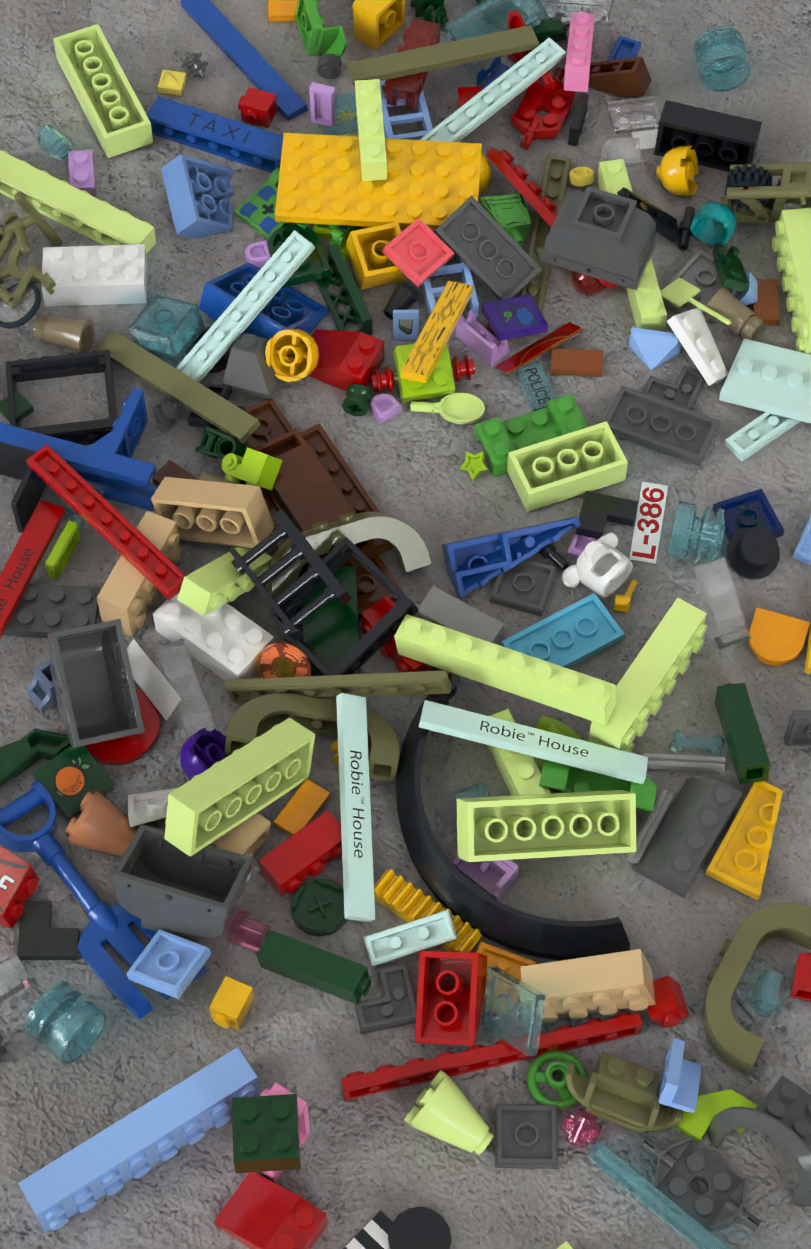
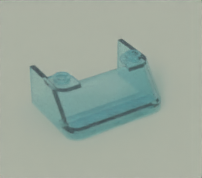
(492, 17)

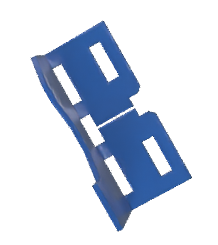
(482, 74)

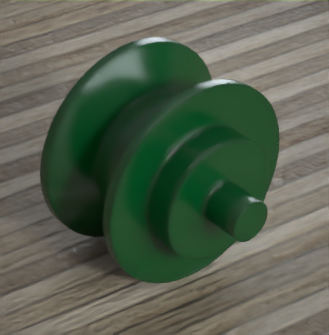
(435, 15)

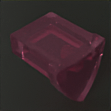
(247, 931)

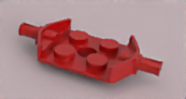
(553, 101)

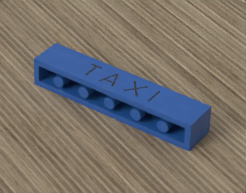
(215, 134)

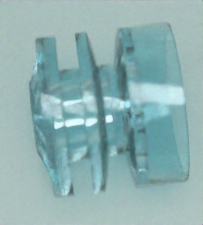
(721, 58)
(696, 532)
(65, 1022)

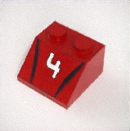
(17, 884)

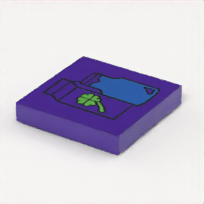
(514, 317)

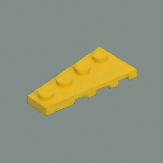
(747, 844)

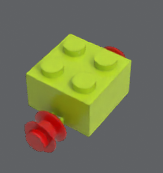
(439, 383)

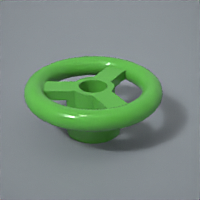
(554, 1068)

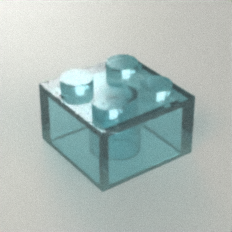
(167, 327)

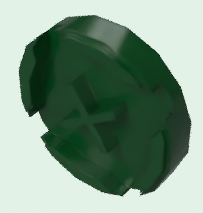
(319, 907)

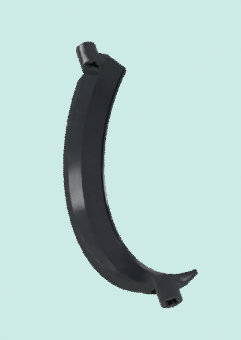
(495, 921)

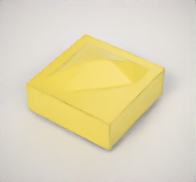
(172, 82)

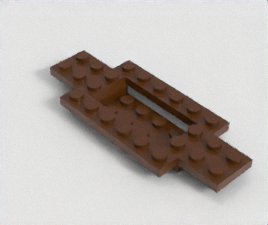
(316, 488)

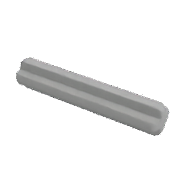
(685, 762)
(650, 825)

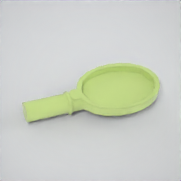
(455, 408)

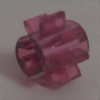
(581, 1128)

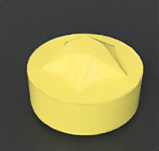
(581, 176)

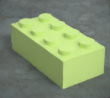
(566, 466)

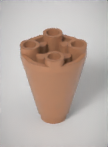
(100, 826)

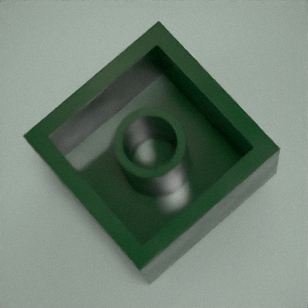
(265, 1133)

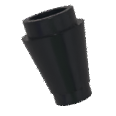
(401, 299)

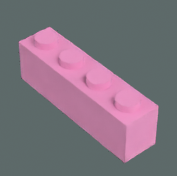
(579, 52)

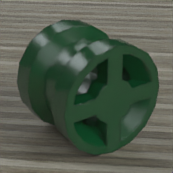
(357, 400)

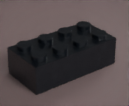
(714, 135)

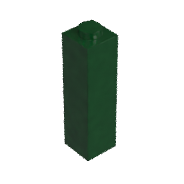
(742, 733)
(314, 967)

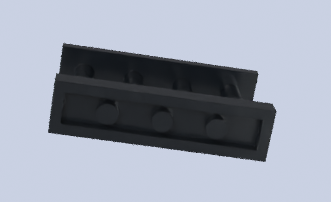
(300, 550)

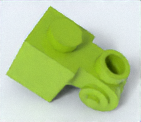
(254, 468)

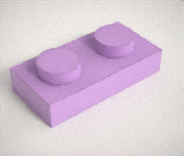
(82, 170)

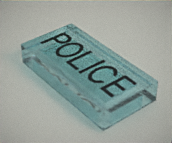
(535, 386)

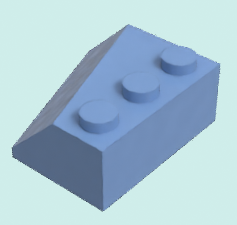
(198, 196)

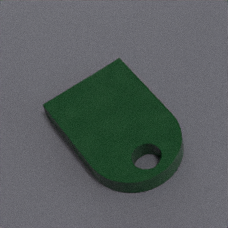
(314, 266)

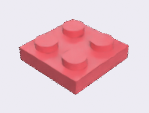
(418, 252)

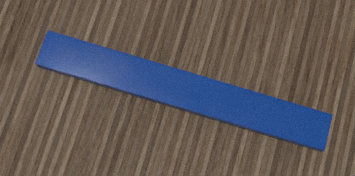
(244, 56)

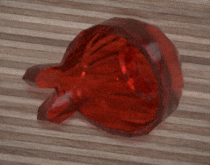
(586, 284)

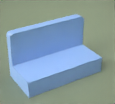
(679, 1079)

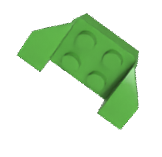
(314, 35)
(573, 779)

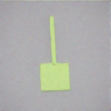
(682, 291)

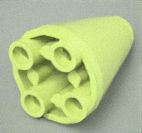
(449, 1116)

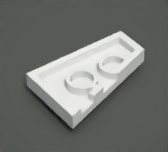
(699, 344)
(147, 806)

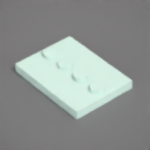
(770, 380)

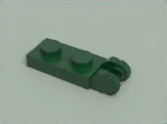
(730, 268)

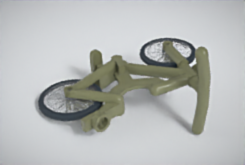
(22, 299)

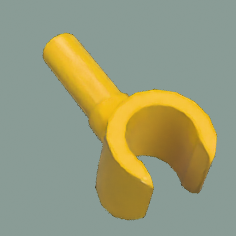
(622, 602)

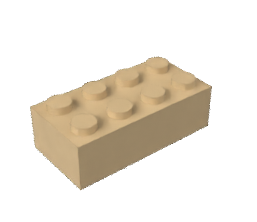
(214, 511)
(126, 590)
(592, 984)

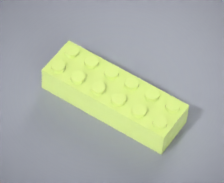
(103, 91)
(794, 262)
(652, 676)
(238, 786)
(546, 825)

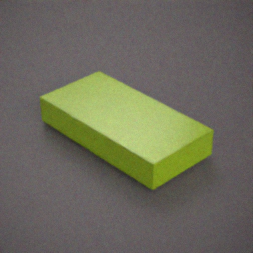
(63, 550)

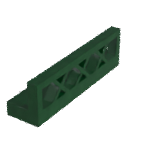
(350, 291)

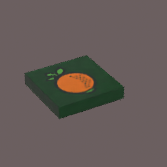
(71, 777)

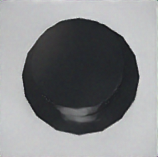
(753, 552)

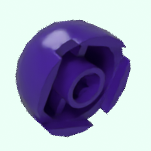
(202, 751)

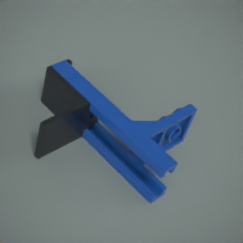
(102, 464)

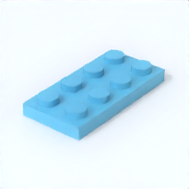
(569, 634)

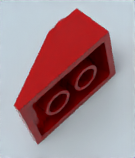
(346, 357)
(450, 997)
(271, 1216)

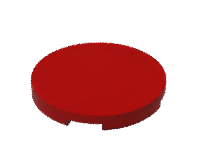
(132, 747)

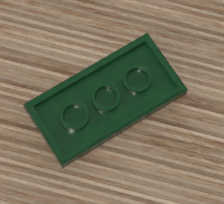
(334, 626)

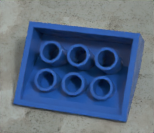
(284, 311)

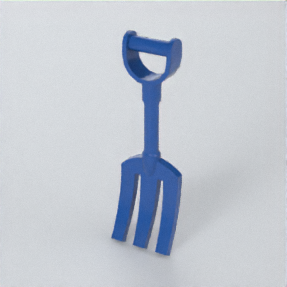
(107, 923)

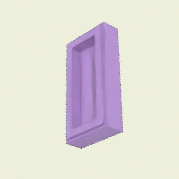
(322, 104)

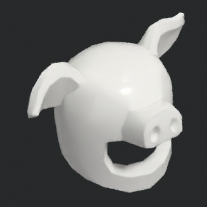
(600, 567)

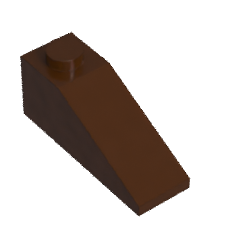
(620, 77)

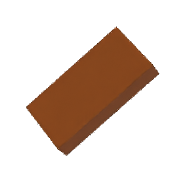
(768, 303)
(576, 362)

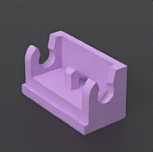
(480, 339)
(490, 876)

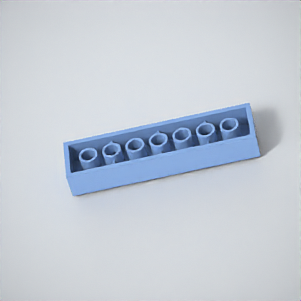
(139, 1141)

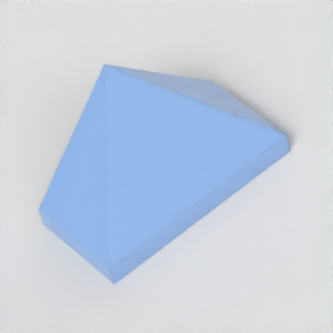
(654, 346)

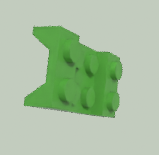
(499, 437)

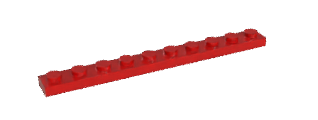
(479, 1057)

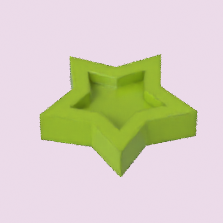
(474, 464)

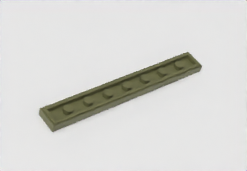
(443, 55)
(554, 187)
(179, 386)
(332, 685)

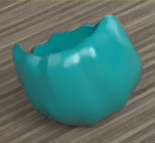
(713, 223)

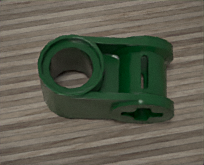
(218, 444)

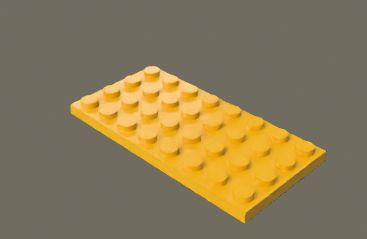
(325, 185)

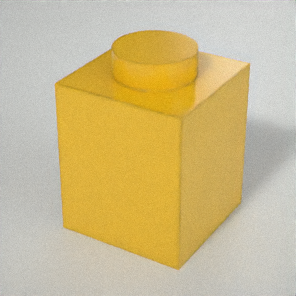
(231, 1003)

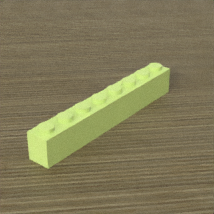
(72, 206)
(647, 301)
(506, 669)

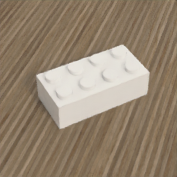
(96, 275)
(220, 640)

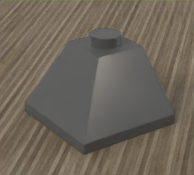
(248, 368)

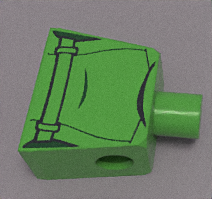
(510, 213)

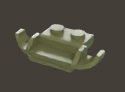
(622, 1095)

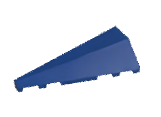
(482, 558)

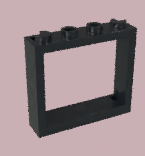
(62, 366)
(374, 638)

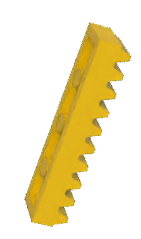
(413, 905)

